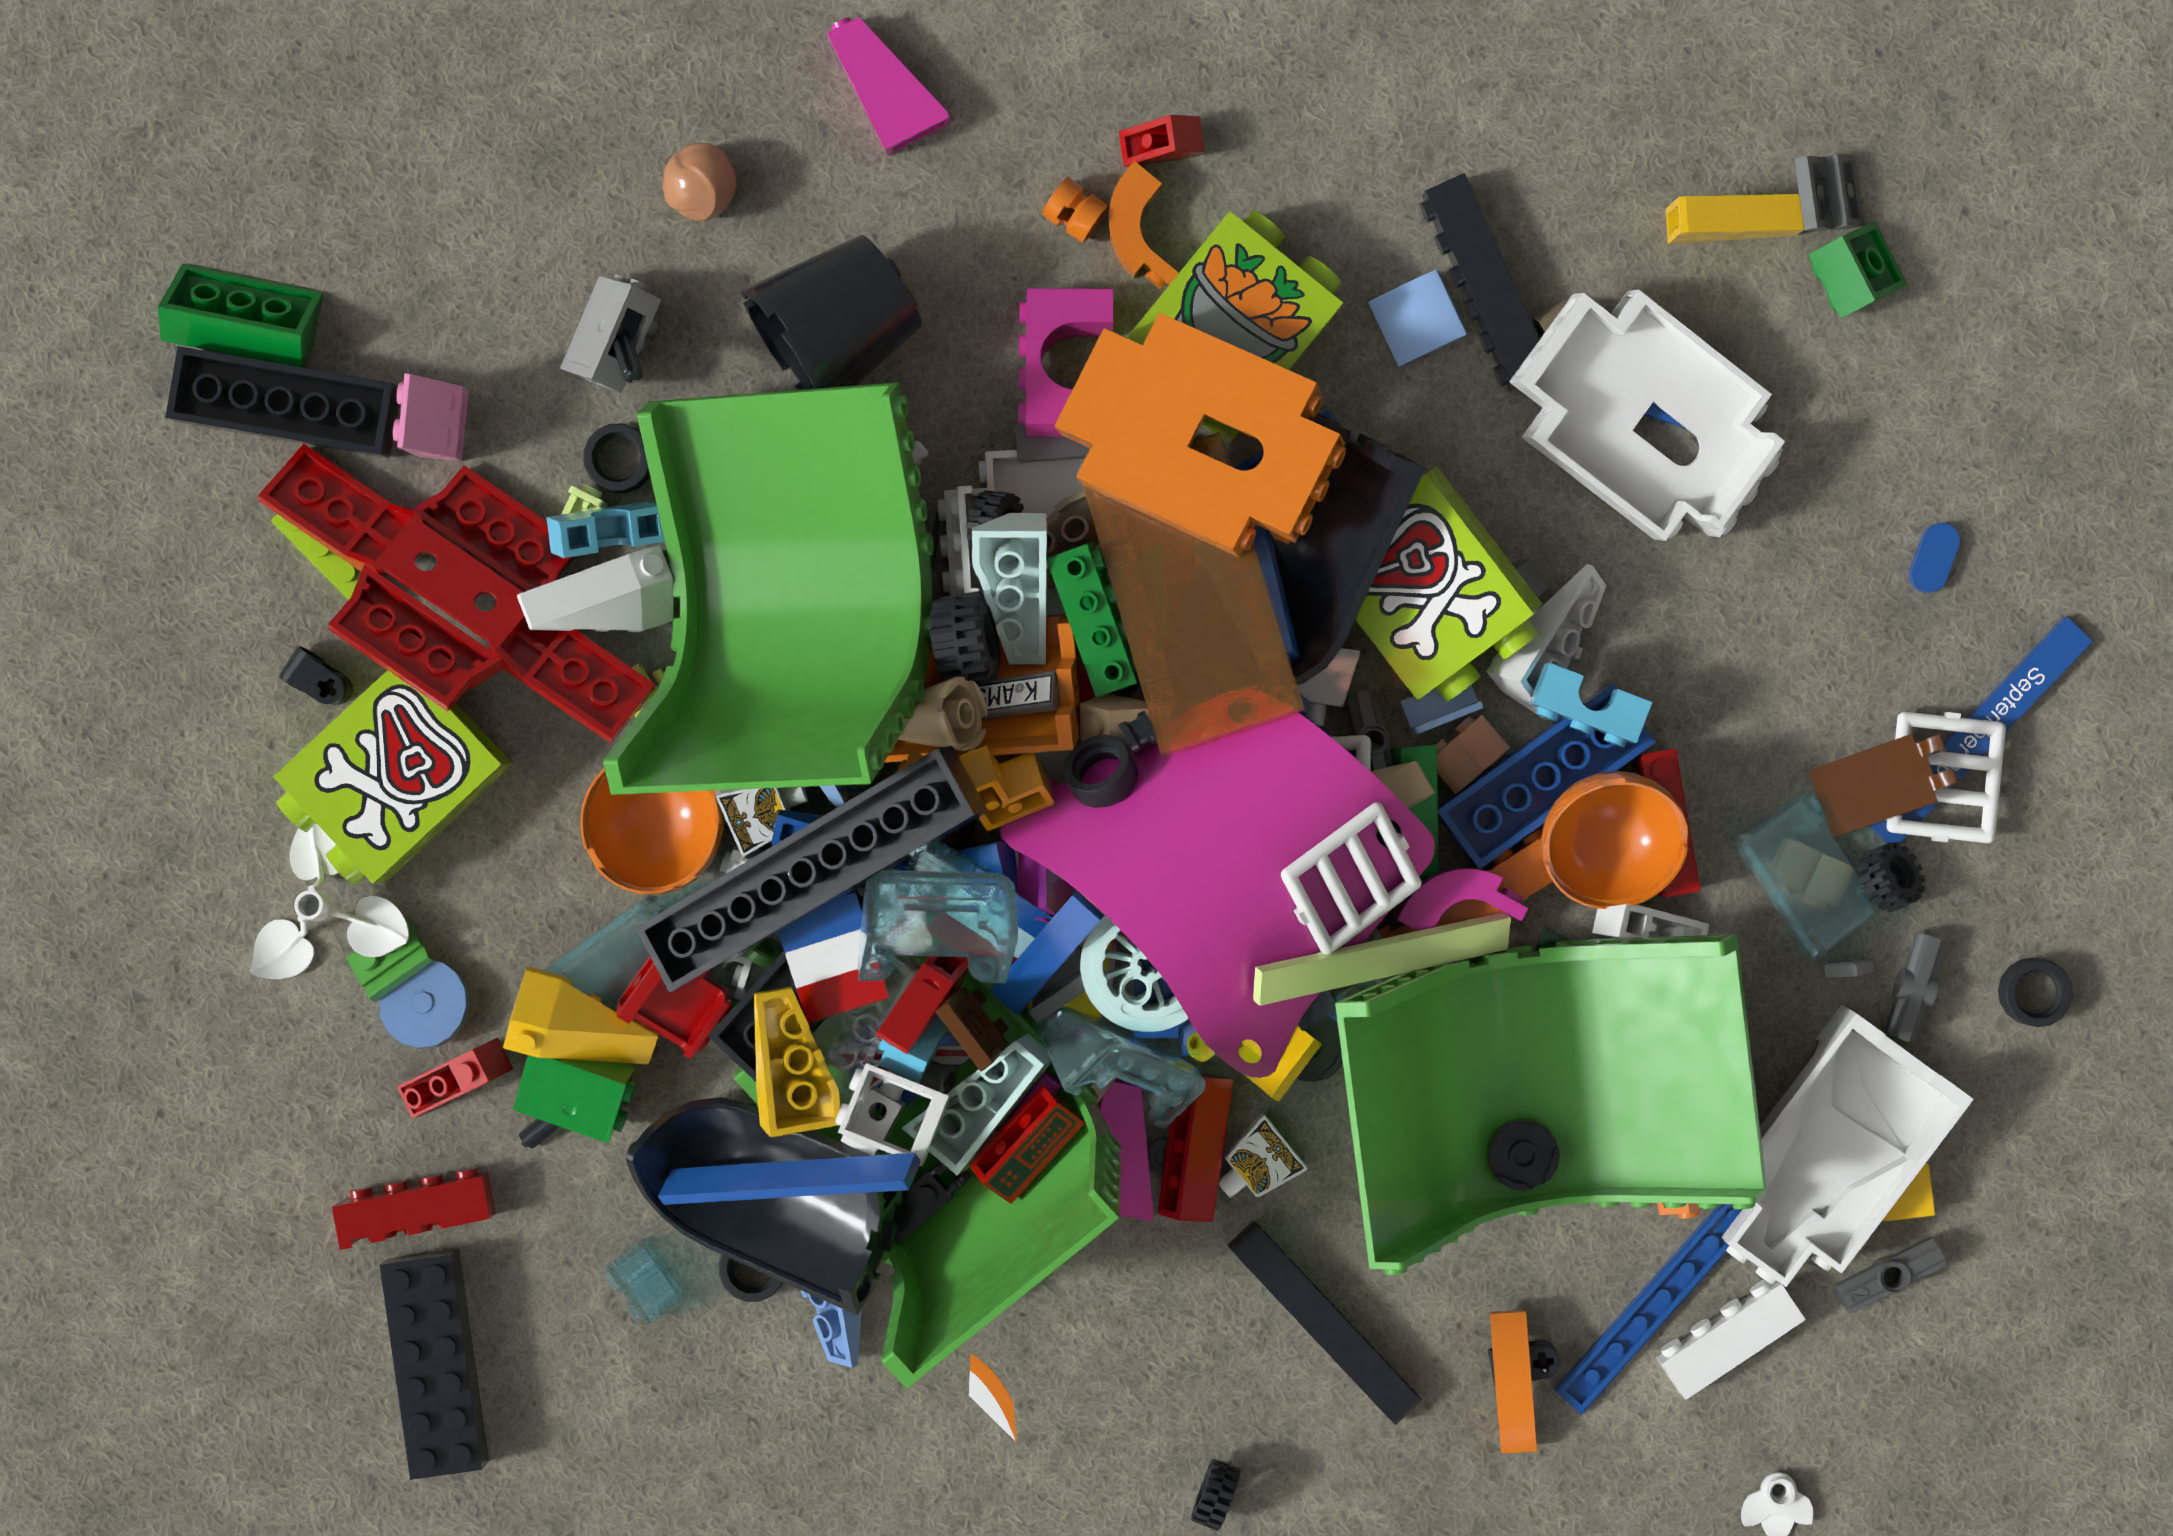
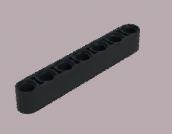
(1324, 1322)

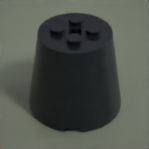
(834, 314)

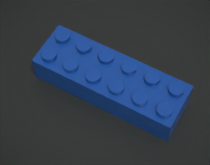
(1524, 785)

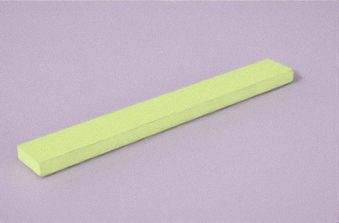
(1381, 958)

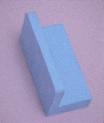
(1434, 711)

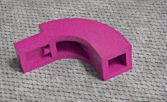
(1450, 886)

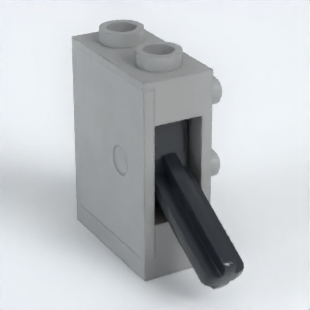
(612, 333)

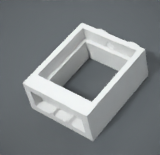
(860, 1084)

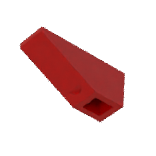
(916, 1008)
(455, 1077)

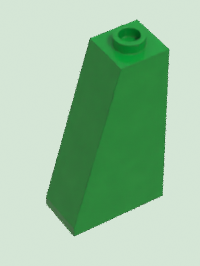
(1427, 809)

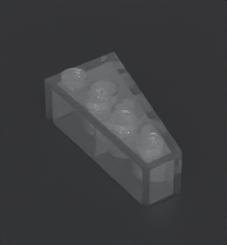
(851, 1038)

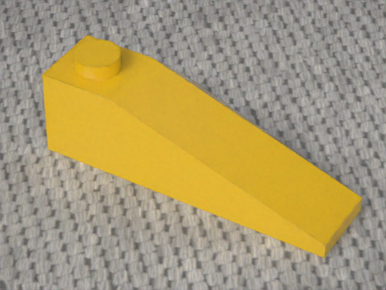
(565, 1023)
(791, 1072)

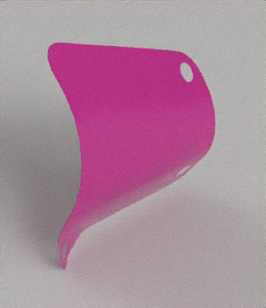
(1199, 862)

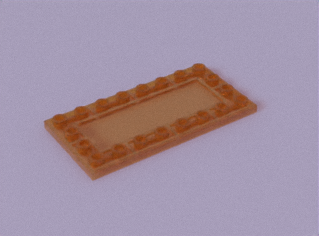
(1195, 625)

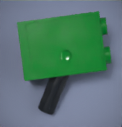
(573, 1096)

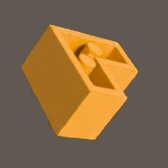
(1007, 788)

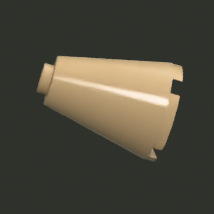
(948, 716)

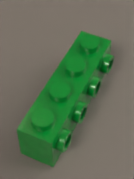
(1094, 617)

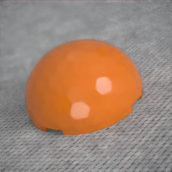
(650, 838)
(1614, 840)

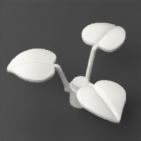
(281, 947)

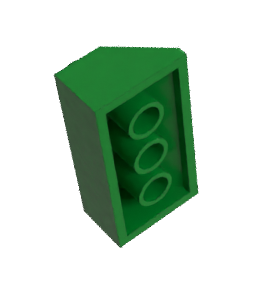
(239, 316)

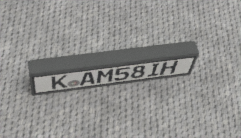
(1020, 695)

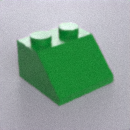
(1857, 269)

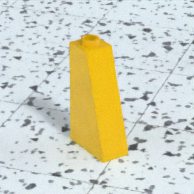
(1733, 217)

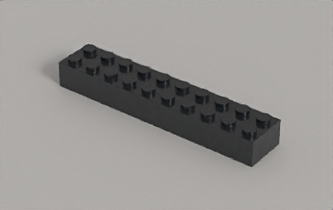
(811, 868)

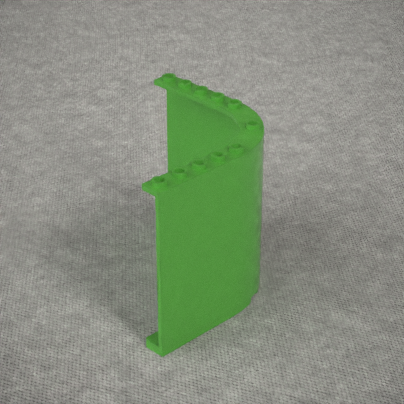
(796, 589)
(1607, 1042)
(978, 1247)

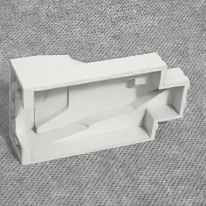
(1842, 1149)

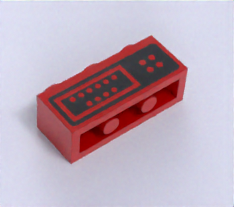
(1026, 1144)

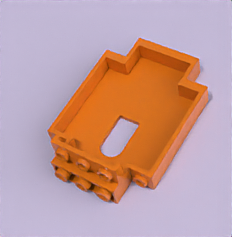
(1144, 408)

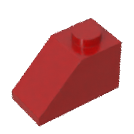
(1162, 140)

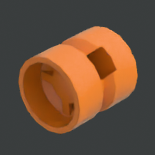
(1074, 210)

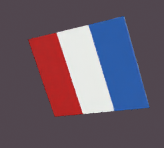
(825, 960)

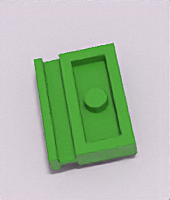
(387, 972)

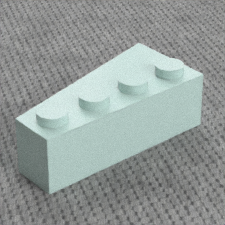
(984, 1103)

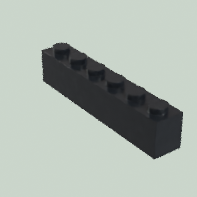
(1481, 274)

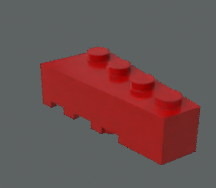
(413, 1207)

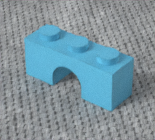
(617, 525)
(1559, 696)

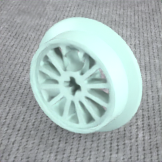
(1118, 1004)

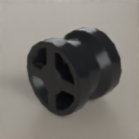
(1139, 733)

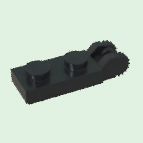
(924, 1200)

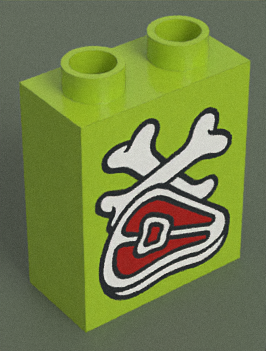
(1445, 595)
(388, 778)

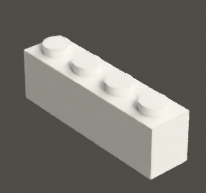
(1729, 1338)

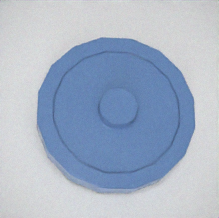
(427, 1007)

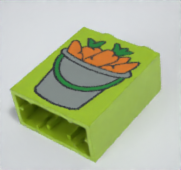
(1249, 296)

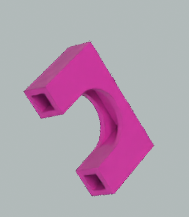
(1048, 319)

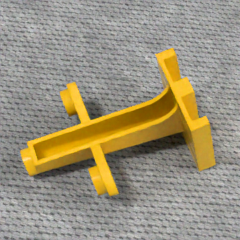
(1293, 1061)

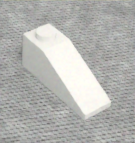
(1640, 921)

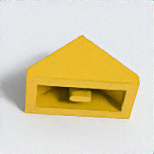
(1915, 1200)

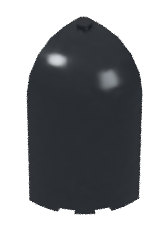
(1342, 550)
(808, 1242)

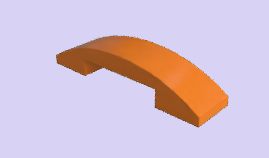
(1513, 1381)

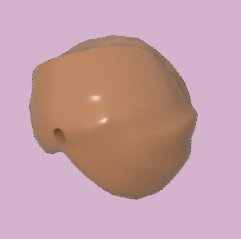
(699, 182)

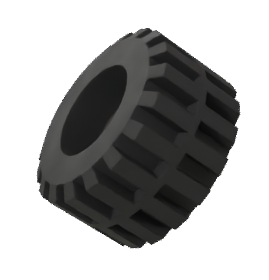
(964, 638)

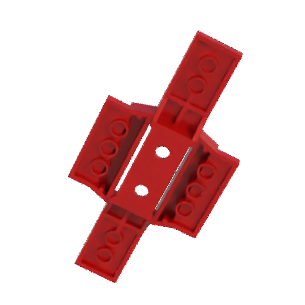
(481, 547)

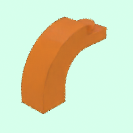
(1128, 202)

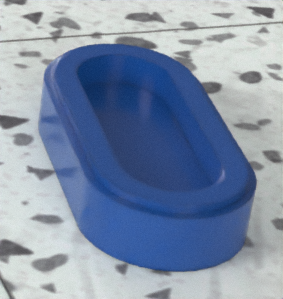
(1934, 557)

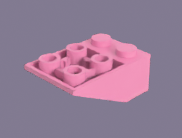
(431, 418)

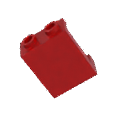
(679, 1016)

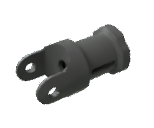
(939, 1077)

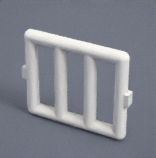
(1992, 764)
(1318, 856)

